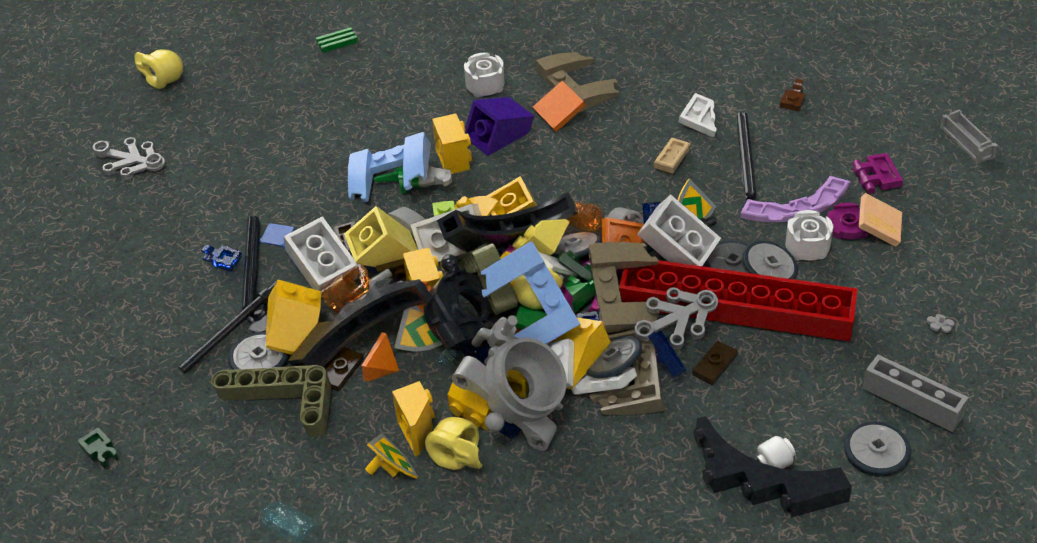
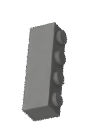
(915, 393)

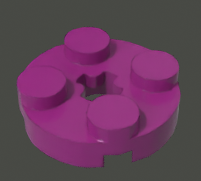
(841, 227)

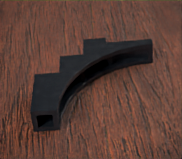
(472, 231)
(357, 316)
(798, 490)

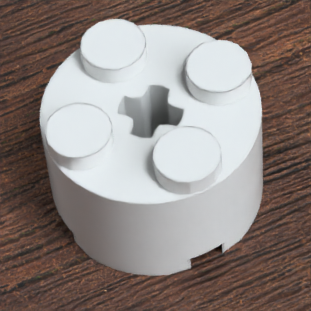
(484, 74)
(809, 235)

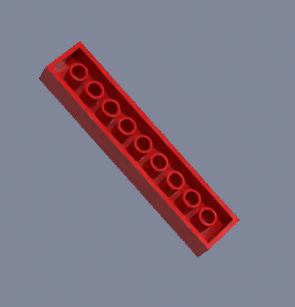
(750, 298)

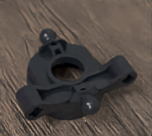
(445, 315)

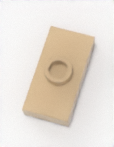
(672, 155)

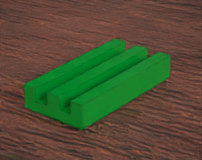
(336, 40)

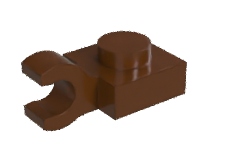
(793, 98)

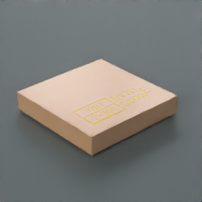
(880, 219)

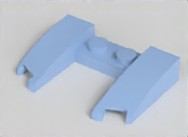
(412, 155)
(529, 263)

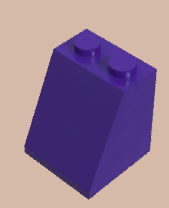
(497, 123)

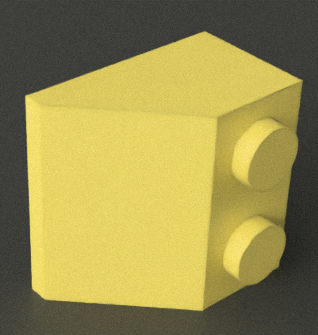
(544, 235)

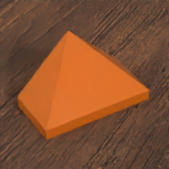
(379, 360)

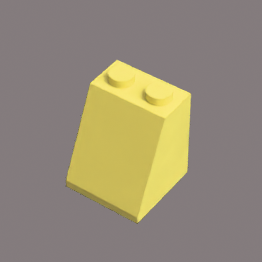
(379, 239)

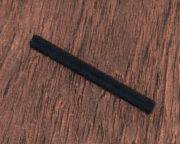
(746, 156)
(251, 260)

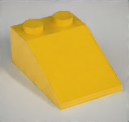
(291, 316)
(589, 343)

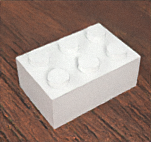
(678, 234)
(318, 253)

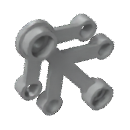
(151, 162)
(678, 314)

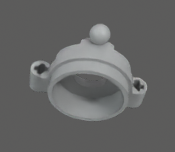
(545, 380)

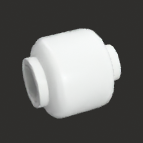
(776, 452)

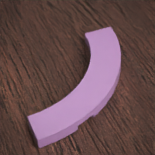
(823, 199)

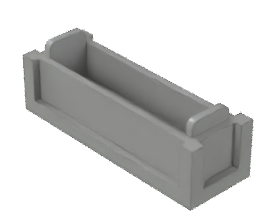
(968, 137)

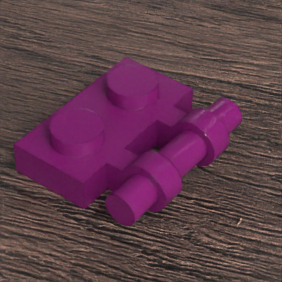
(883, 173)

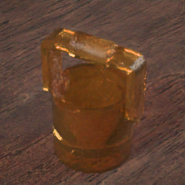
(588, 218)
(345, 288)

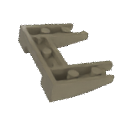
(555, 69)
(604, 261)
(642, 397)

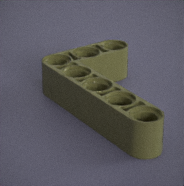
(477, 261)
(255, 384)

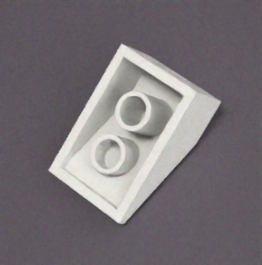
(428, 234)

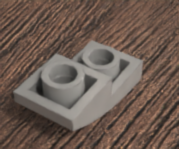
(406, 217)

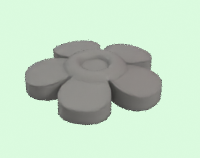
(939, 323)

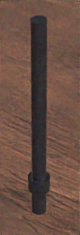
(227, 329)

